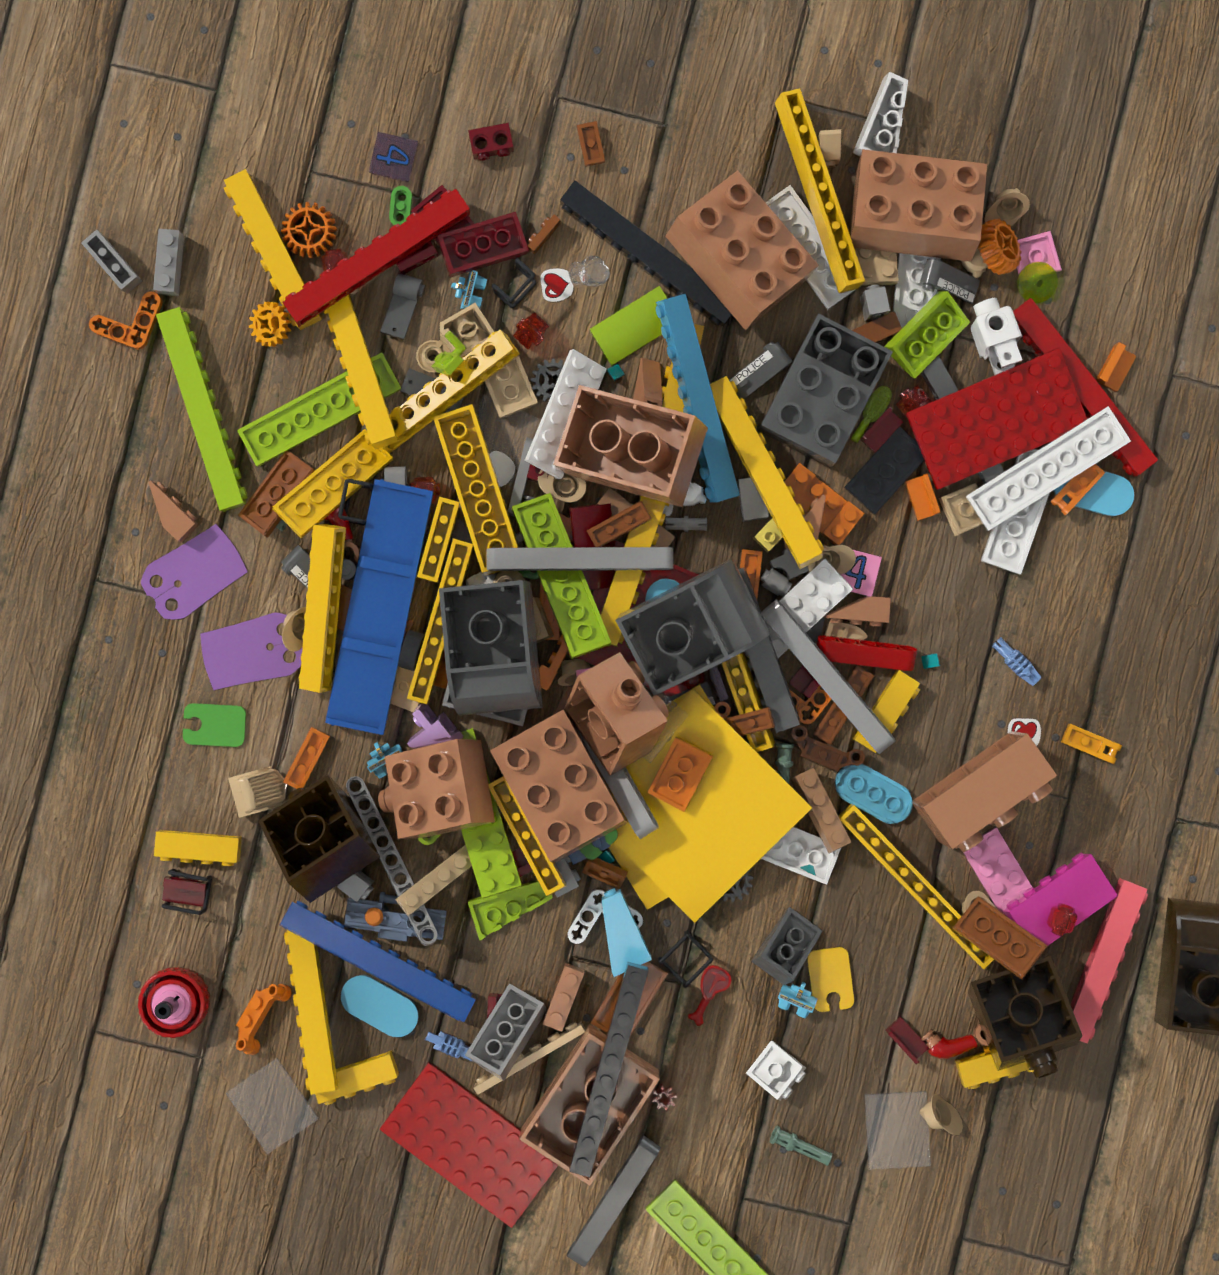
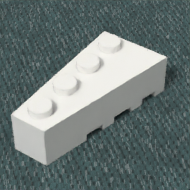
(885, 117)

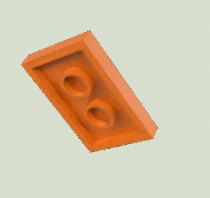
(680, 774)

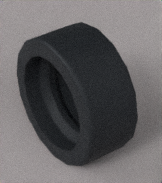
(411, 650)

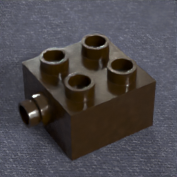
(318, 838)
(1025, 1017)

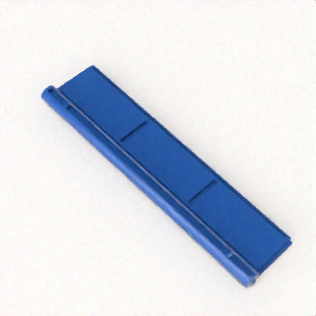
(379, 607)

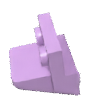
(434, 729)

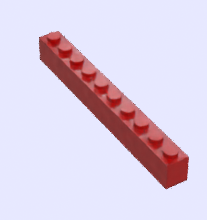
(376, 257)
(1043, 338)

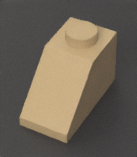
(830, 146)

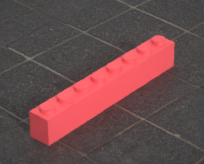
(1106, 955)

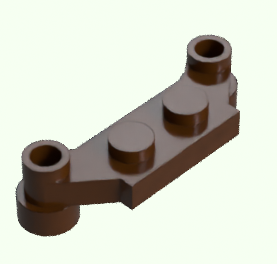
(823, 753)

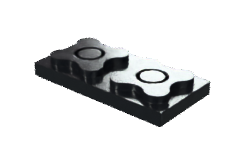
(886, 471)

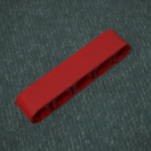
(868, 653)

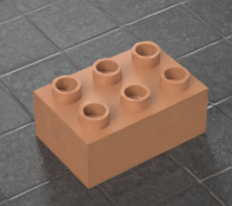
(918, 205)
(741, 250)
(630, 445)
(558, 786)
(985, 791)
(560, 1111)

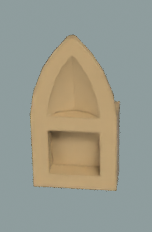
(845, 630)

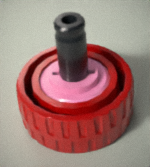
(173, 1002)

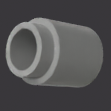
(775, 582)

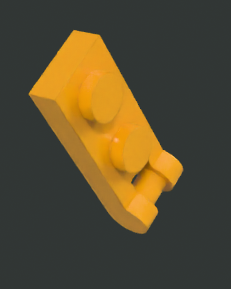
(1090, 743)

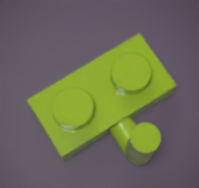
(448, 362)

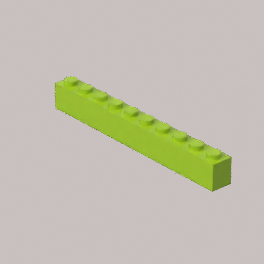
(201, 409)

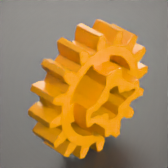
(270, 324)

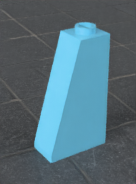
(622, 933)

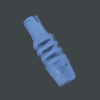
(1017, 662)
(448, 1044)

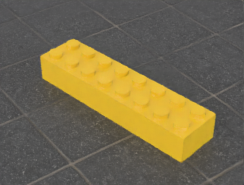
(475, 482)

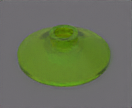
(1031, 275)

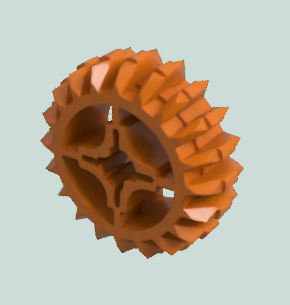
(307, 213)
(999, 247)

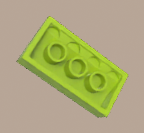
(629, 327)
(927, 333)

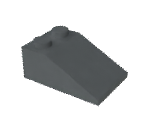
(787, 947)

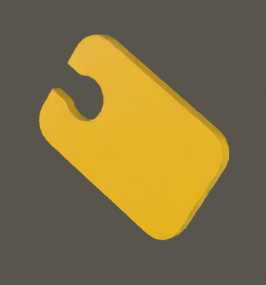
(830, 973)

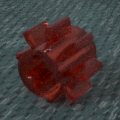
(658, 1093)

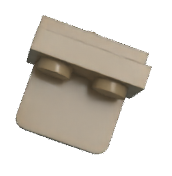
(258, 790)

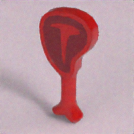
(713, 980)

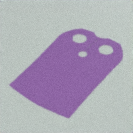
(203, 567)
(240, 652)

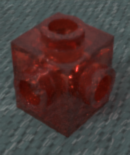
(531, 331)
(912, 399)

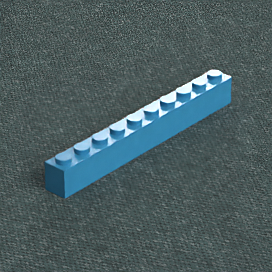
(697, 395)

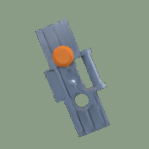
(389, 925)

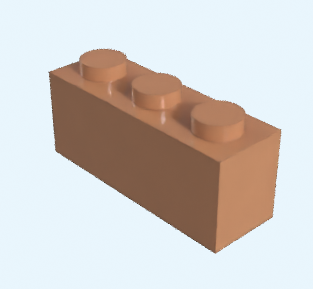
(563, 997)

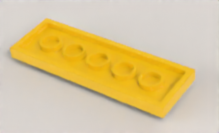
(323, 489)

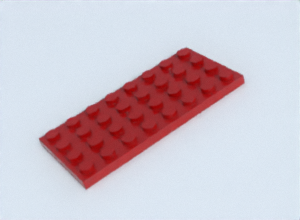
(997, 418)
(468, 1144)

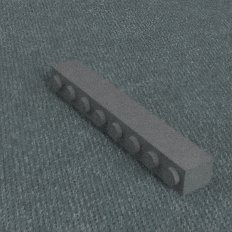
(770, 677)

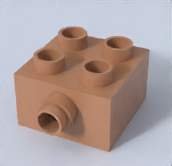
(616, 712)
(437, 789)

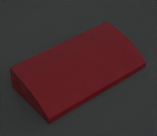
(482, 244)
(583, 519)

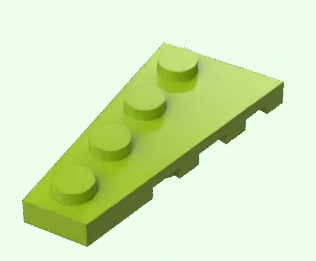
(500, 909)

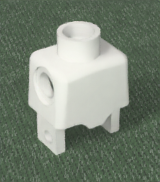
(996, 344)

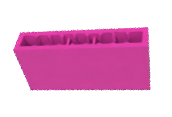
(1075, 884)

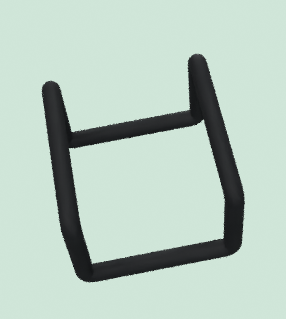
(529, 274)
(351, 520)
(173, 873)
(662, 960)

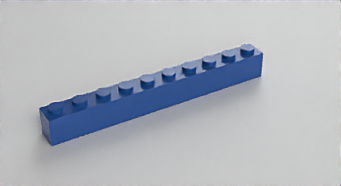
(377, 961)

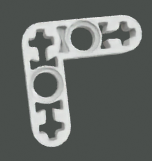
(596, 909)

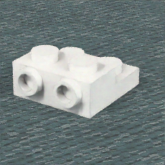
(776, 1071)

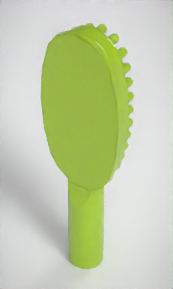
(873, 410)

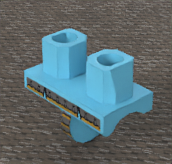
(473, 281)
(378, 763)
(798, 997)

